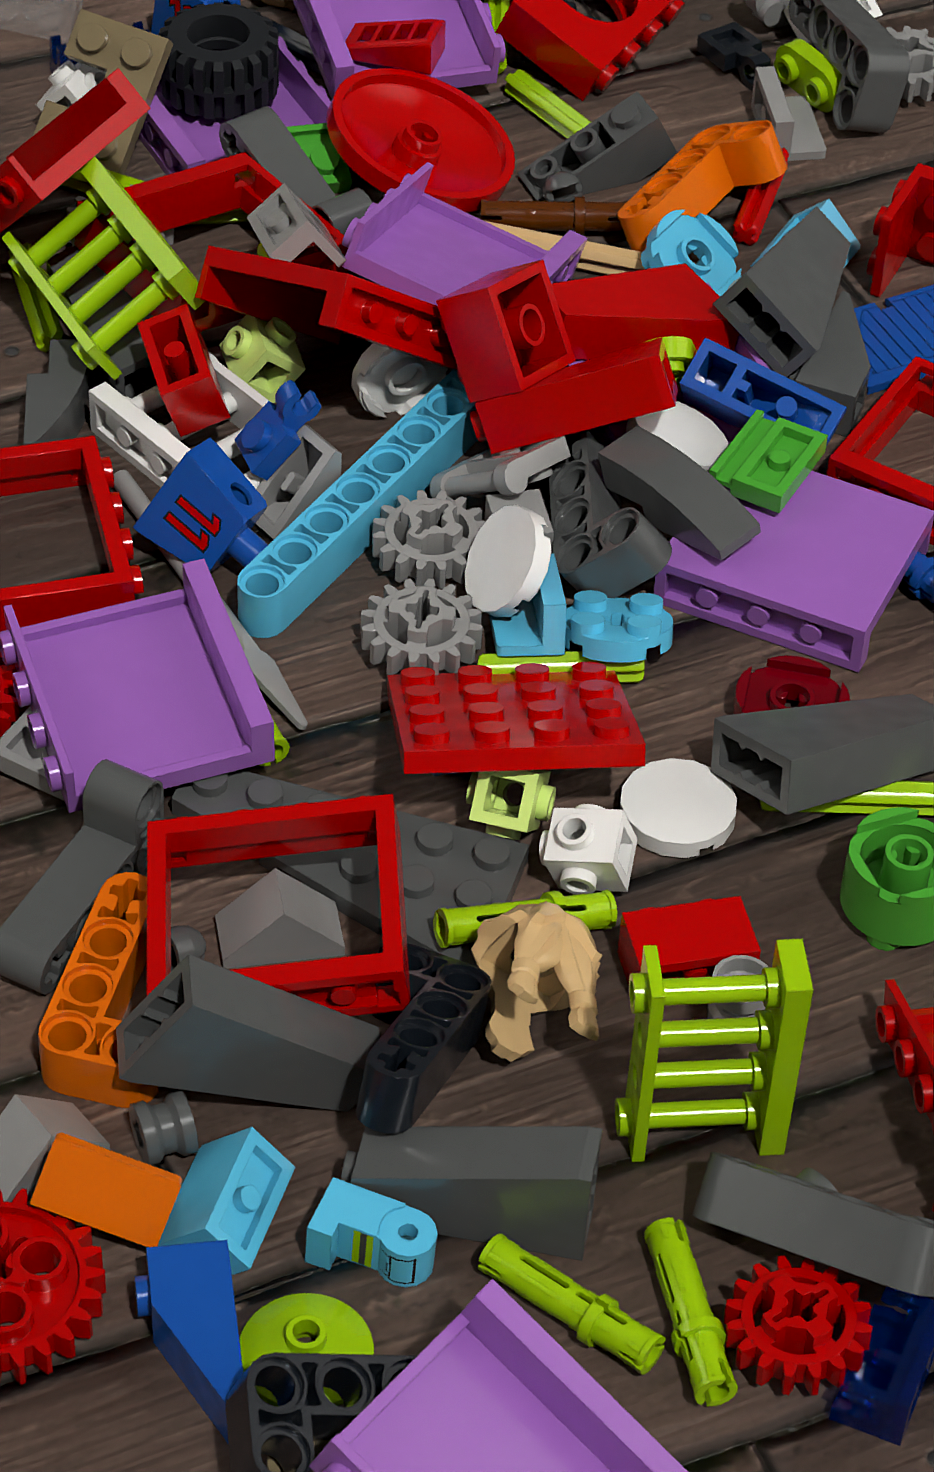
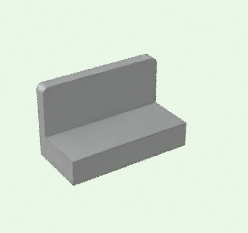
(789, 115)
(289, 227)

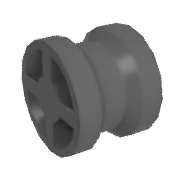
(163, 1128)

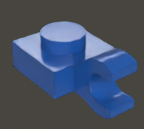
(272, 432)

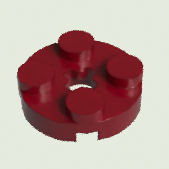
(785, 680)

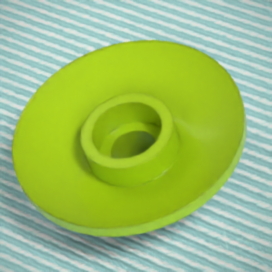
(294, 1316)

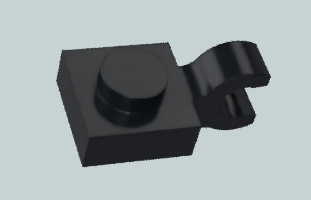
(733, 48)

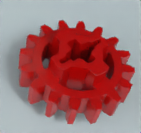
(797, 1325)

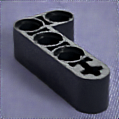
(423, 1040)
(302, 1407)

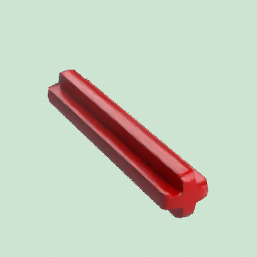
(756, 209)

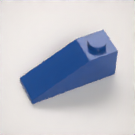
(736, 387)
(194, 1319)

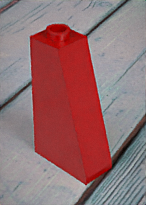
(638, 306)
(580, 398)

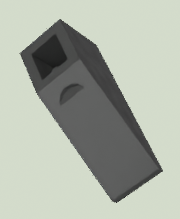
(606, 153)
(840, 365)

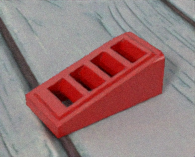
(399, 44)

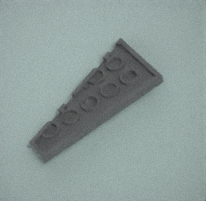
(439, 860)

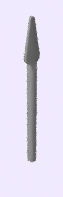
(262, 665)

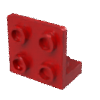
(904, 228)

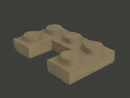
(110, 46)

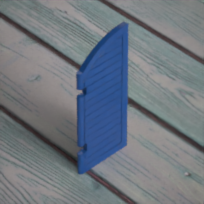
(897, 335)

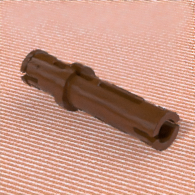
(554, 215)

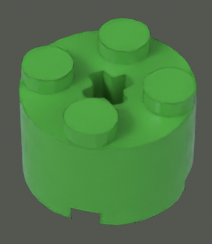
(891, 879)

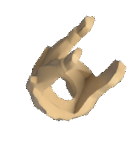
(550, 972)

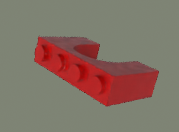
(583, 50)

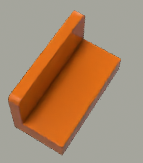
(106, 1190)

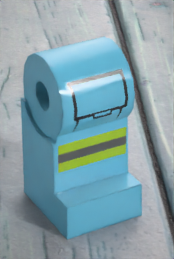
(372, 1233)

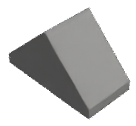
(298, 481)
(278, 924)
(27, 1136)

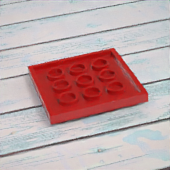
(513, 719)

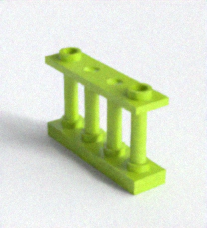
(147, 253)
(769, 1071)

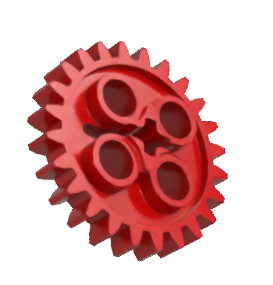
(51, 1305)

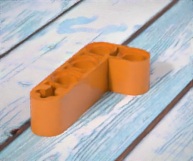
(704, 175)
(92, 997)

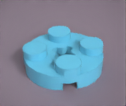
(681, 235)
(618, 627)

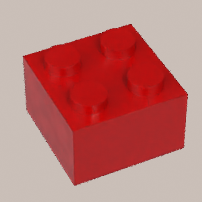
(505, 331)

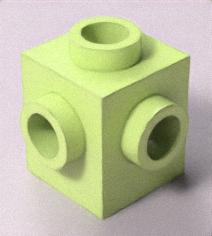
(263, 354)
(491, 806)

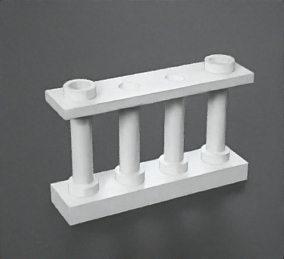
(158, 447)

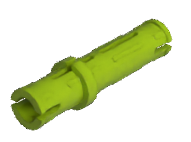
(461, 924)
(591, 1316)
(696, 1333)

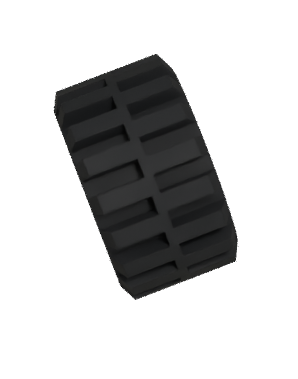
(220, 61)

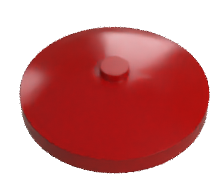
(401, 119)

